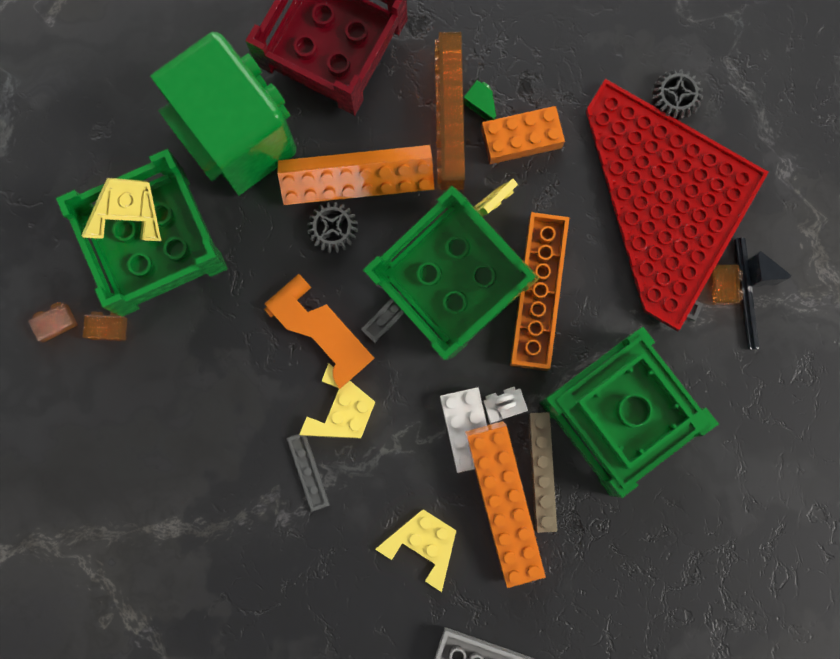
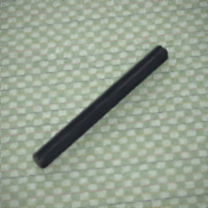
(747, 301)

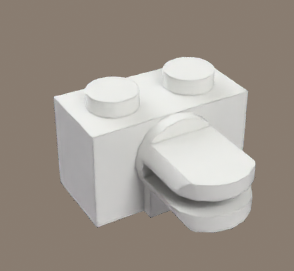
(504, 405)

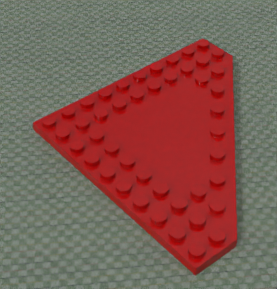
(671, 196)

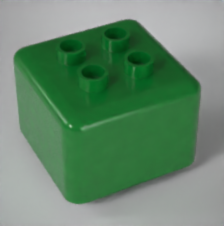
(225, 112)

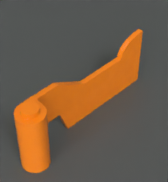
(323, 327)

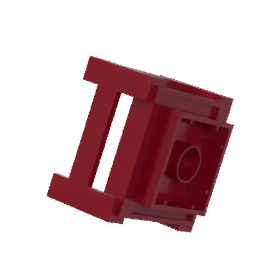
(328, 44)

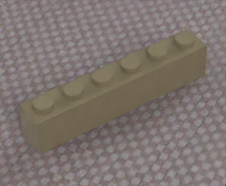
(542, 472)

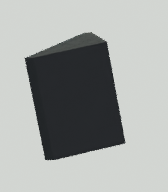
(766, 271)

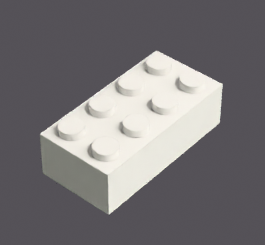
(462, 413)

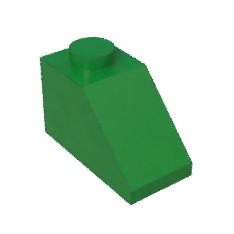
(481, 100)

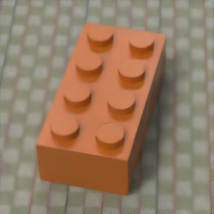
(522, 135)

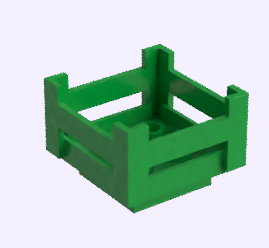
(143, 267)
(452, 274)
(627, 413)

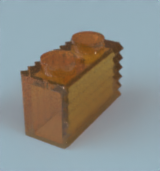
(726, 285)
(52, 322)
(104, 327)

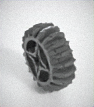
(693, 94)
(337, 221)

